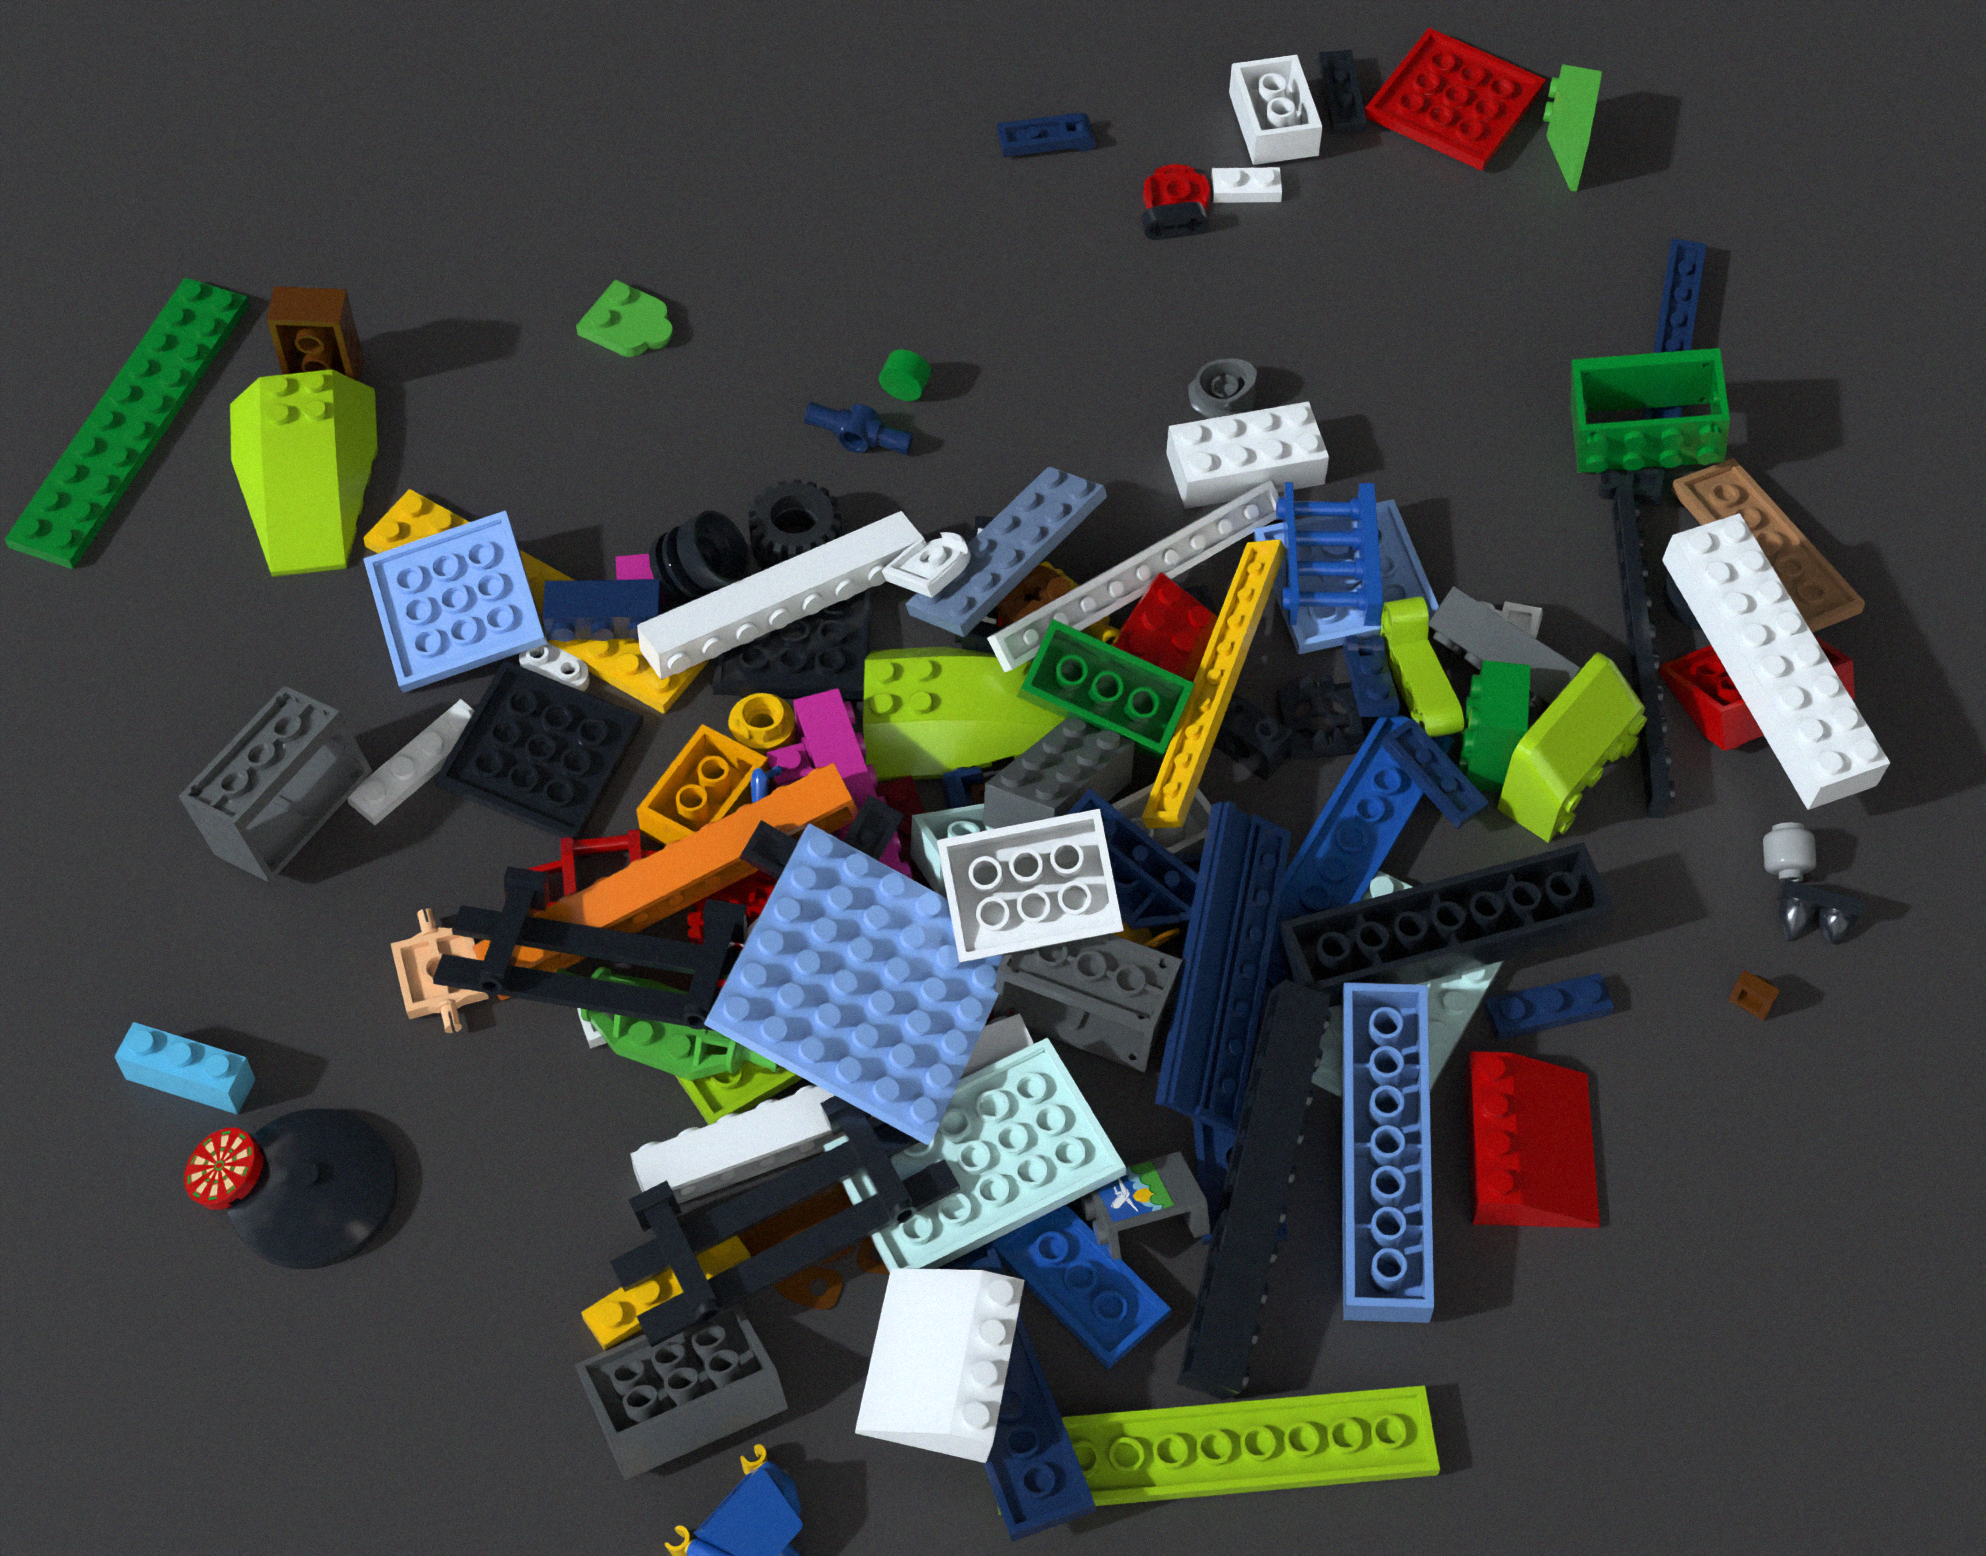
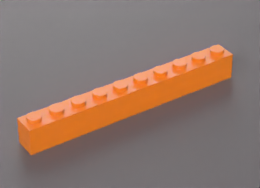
(692, 866)

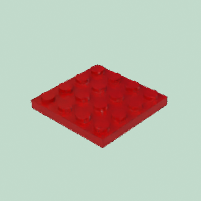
(1455, 98)

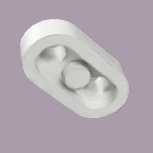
(554, 665)

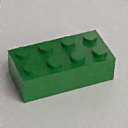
(1106, 688)

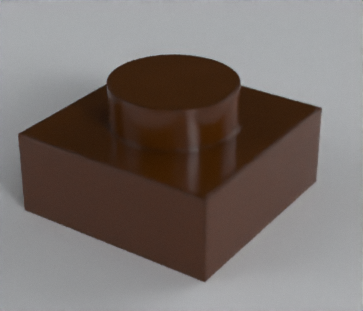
(1754, 994)

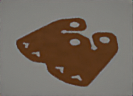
(797, 1220)

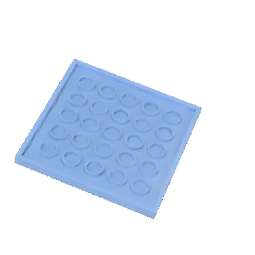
(859, 986)

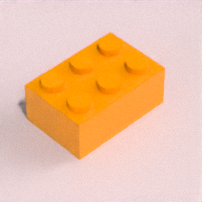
(699, 787)

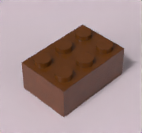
(314, 331)

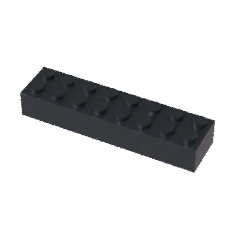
(1450, 924)

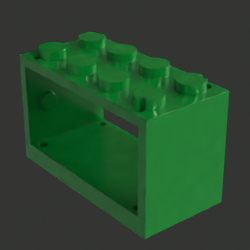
(1643, 383)

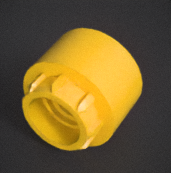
(762, 723)

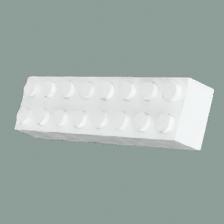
(1775, 661)

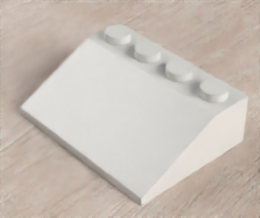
(1029, 885)
(941, 1360)

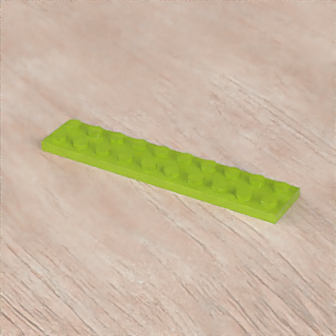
(1255, 1445)

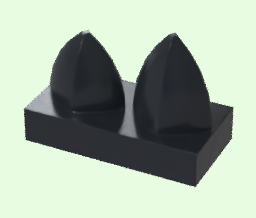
(1801, 902)

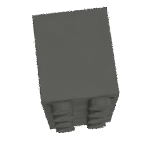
(276, 783)
(1092, 995)

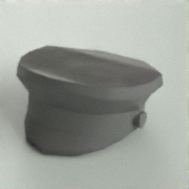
(1224, 388)

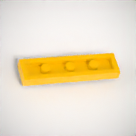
(615, 1315)

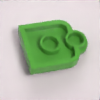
(626, 321)

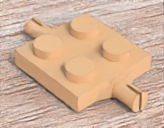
(417, 963)

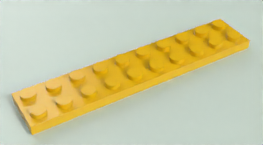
(611, 660)

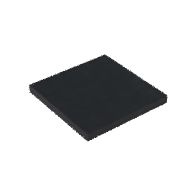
(804, 656)
(539, 751)

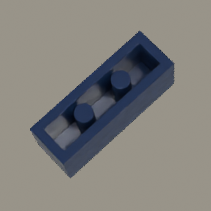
(599, 608)

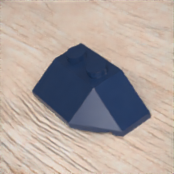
(1148, 879)

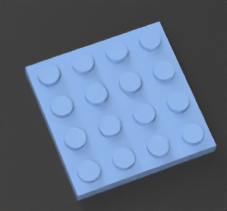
(1400, 576)
(454, 601)

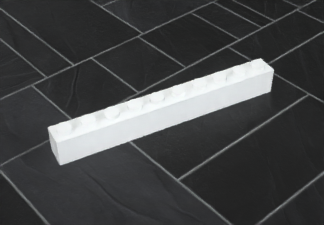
(777, 1130)

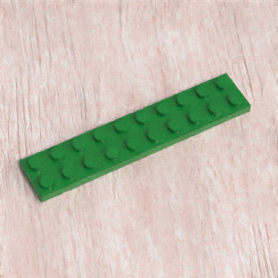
(127, 424)

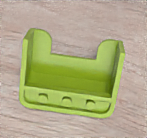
(1568, 746)

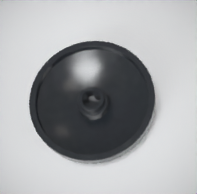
(319, 1190)

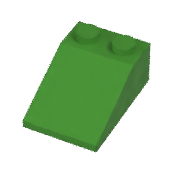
(1571, 118)

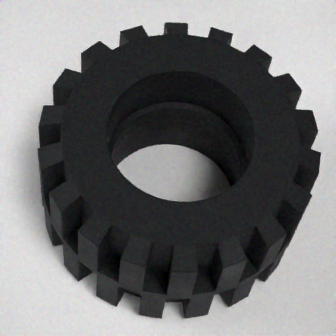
(788, 507)

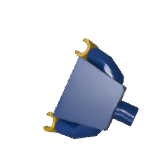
(753, 1519)

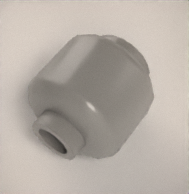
(1789, 851)

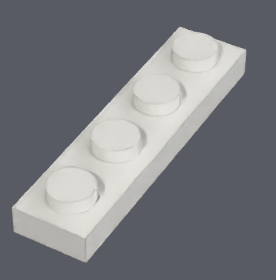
(410, 766)

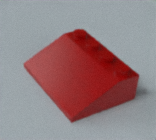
(1715, 702)
(1529, 1143)

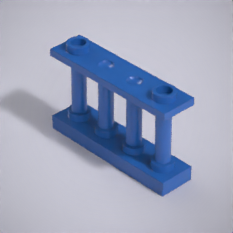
(1363, 538)

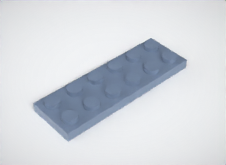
(1010, 549)

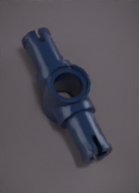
(858, 428)

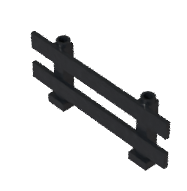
(516, 927)
(677, 1245)

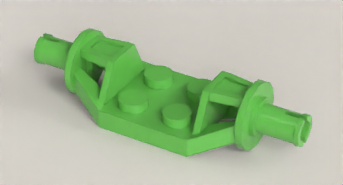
(666, 1045)

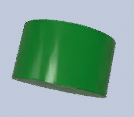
(905, 375)

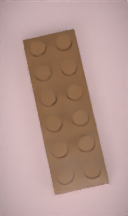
(1807, 576)

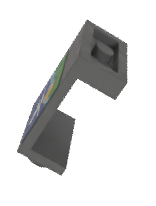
(1144, 1195)

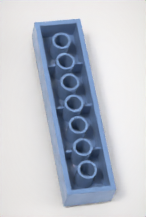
(1386, 1154)

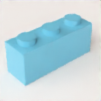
(185, 1068)

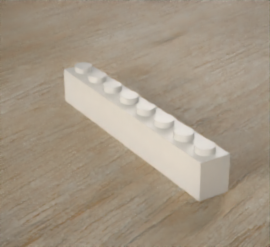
(774, 596)

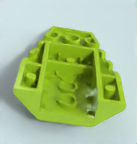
(304, 465)
(945, 712)

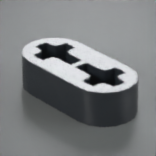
(1174, 220)

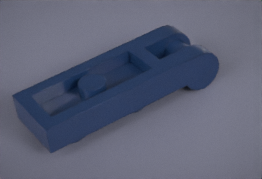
(1045, 134)
(1370, 677)

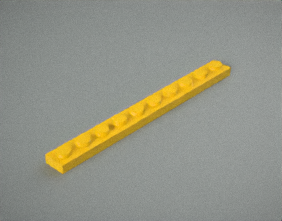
(1213, 686)

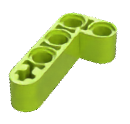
(1418, 668)

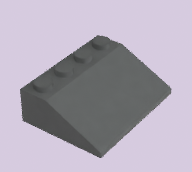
(681, 1391)

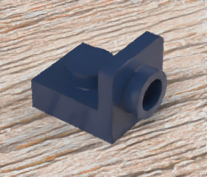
(958, 786)

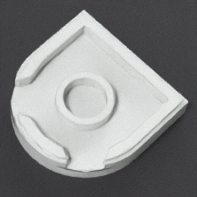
(929, 565)

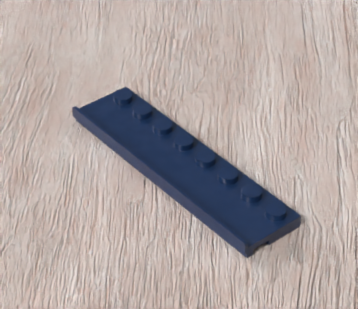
(1223, 968)

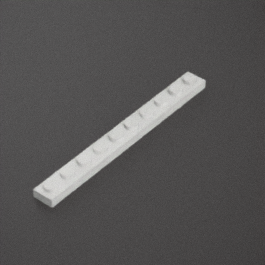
(1133, 576)

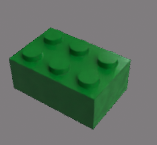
(1494, 723)

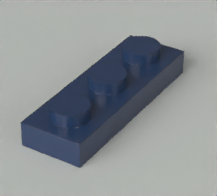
(1434, 773)
(1548, 1006)

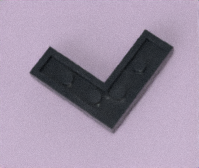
(869, 833)

